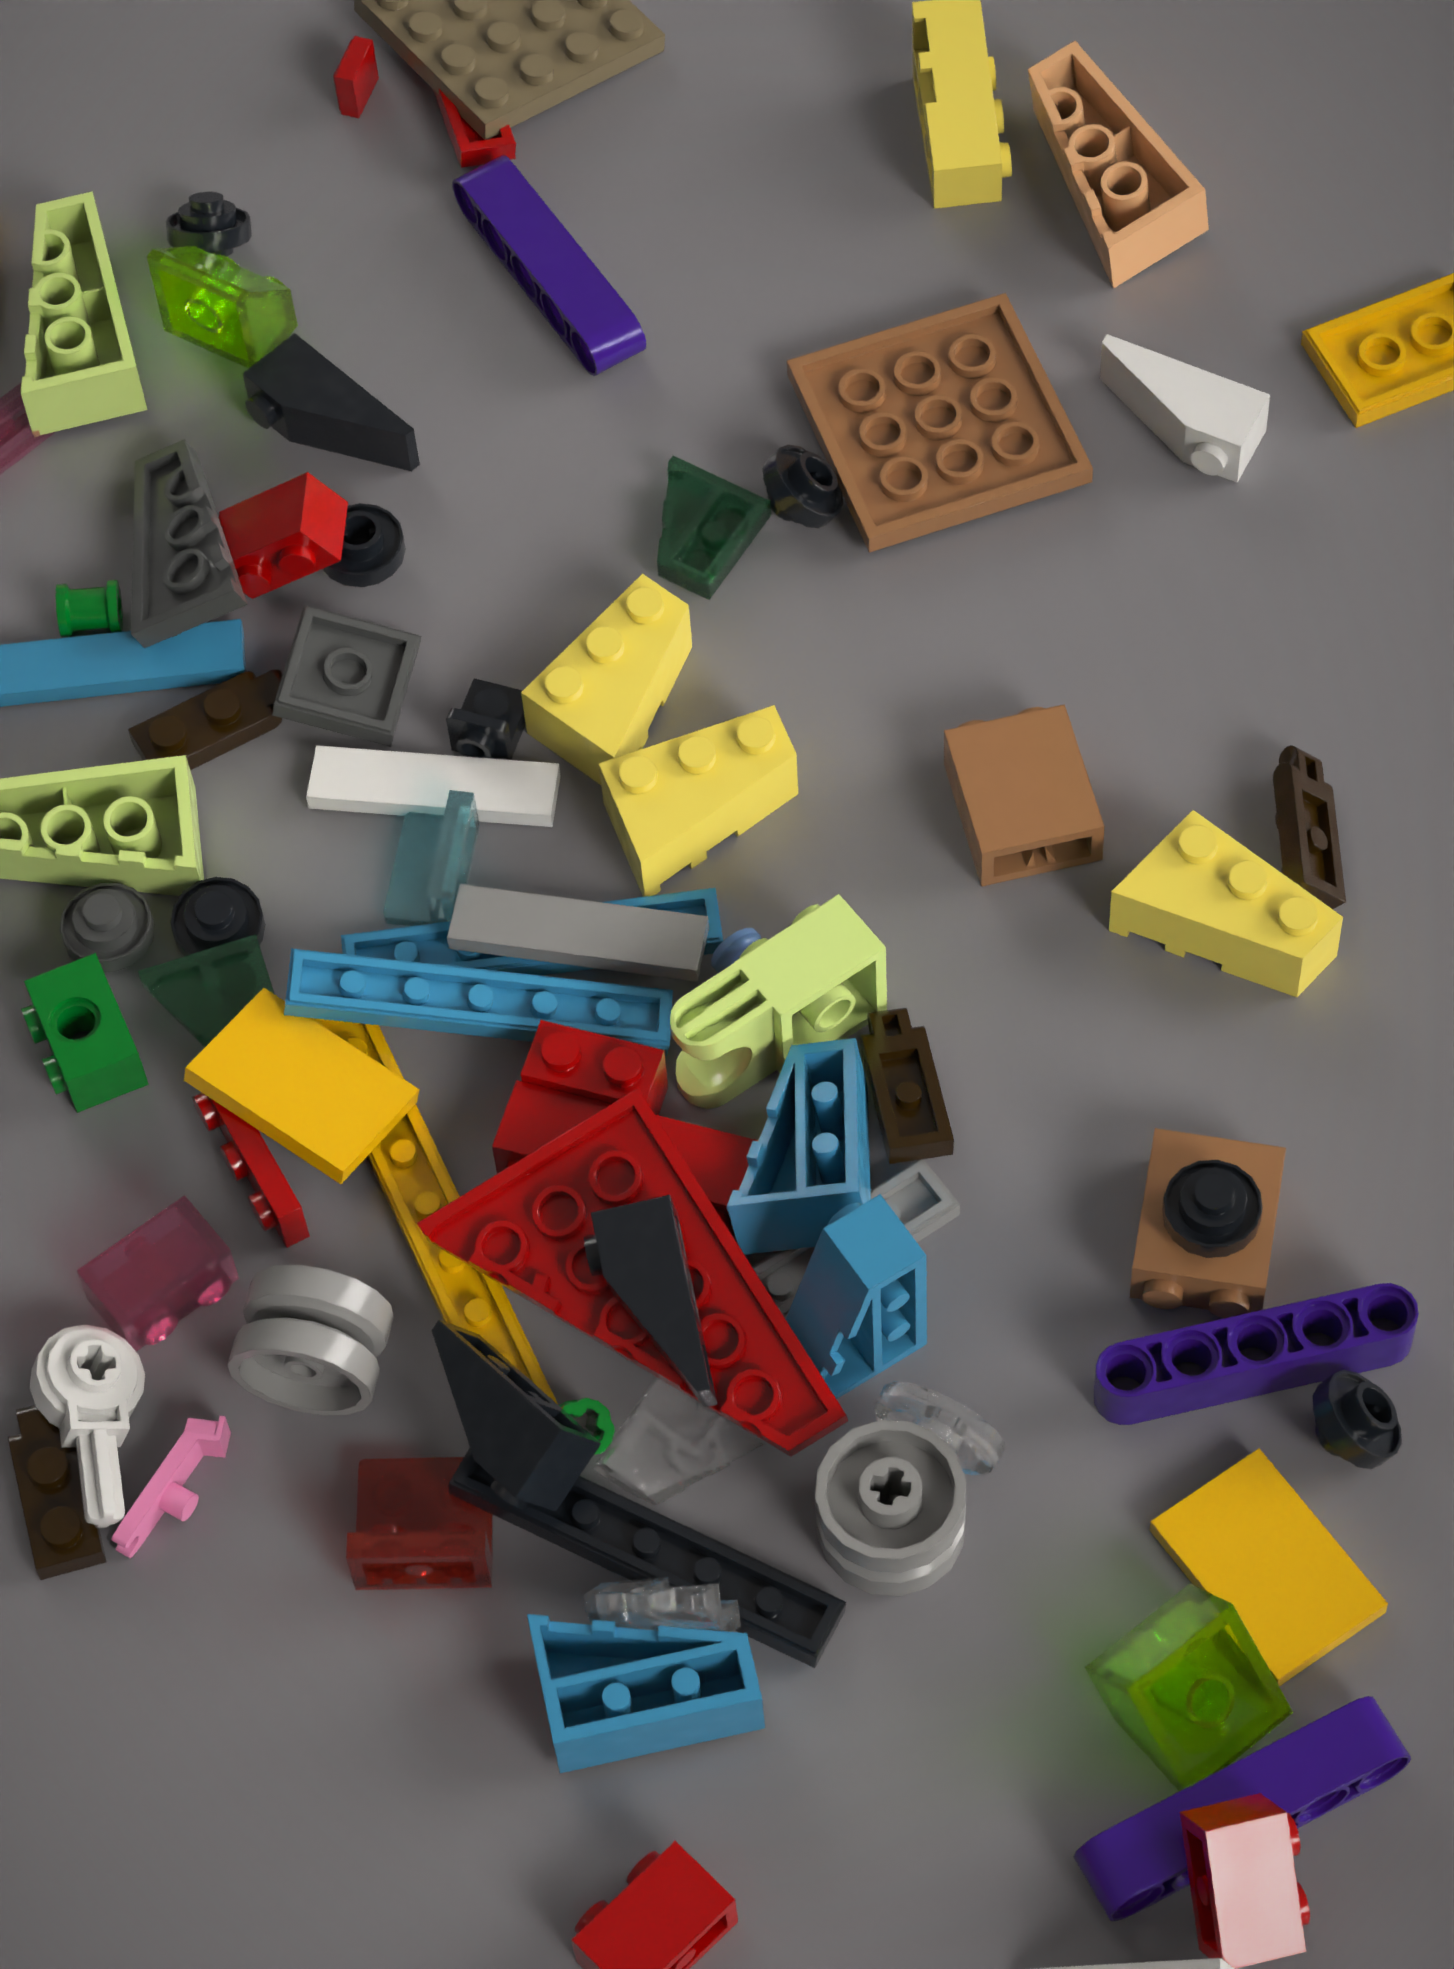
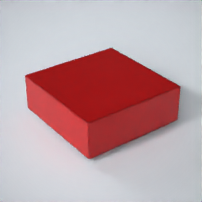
(356, 76)

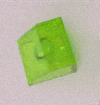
(220, 303)
(1190, 1687)

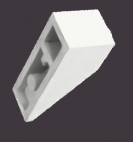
(1191, 410)

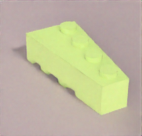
(77, 335)
(104, 826)

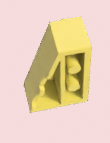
(957, 103)
(611, 679)
(697, 791)
(1227, 906)

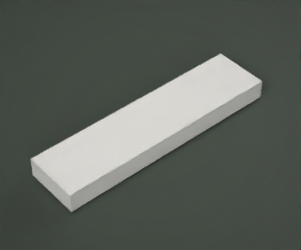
(421, 783)

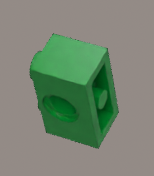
(76, 1001)

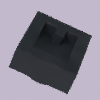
(487, 721)

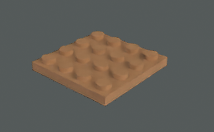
(938, 422)

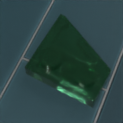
(705, 527)
(209, 986)

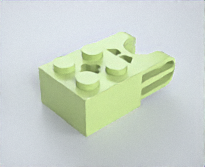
(782, 992)

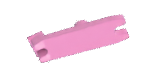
(166, 1488)

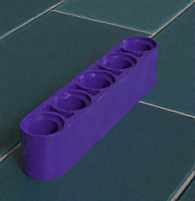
(549, 265)
(1275, 1330)
(1301, 1773)

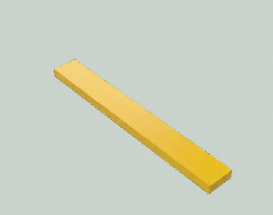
(416, 1187)

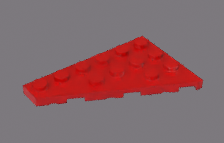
(530, 1238)

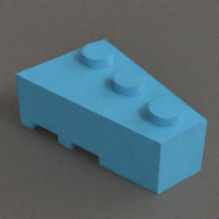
(809, 1152)
(861, 1296)
(641, 1690)

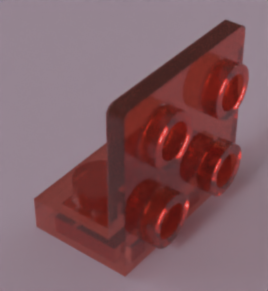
(416, 1531)

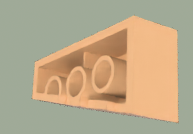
(1117, 168)

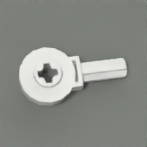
(88, 1389)

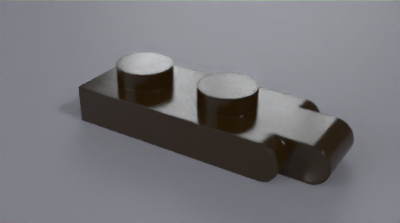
(211, 720)
(1308, 826)
(905, 1088)
(52, 1498)

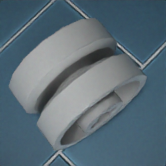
(311, 1340)
(890, 1507)

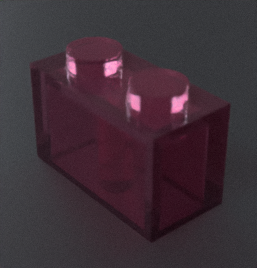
(159, 1275)

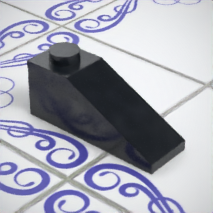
(325, 408)
(648, 1272)
(511, 1423)

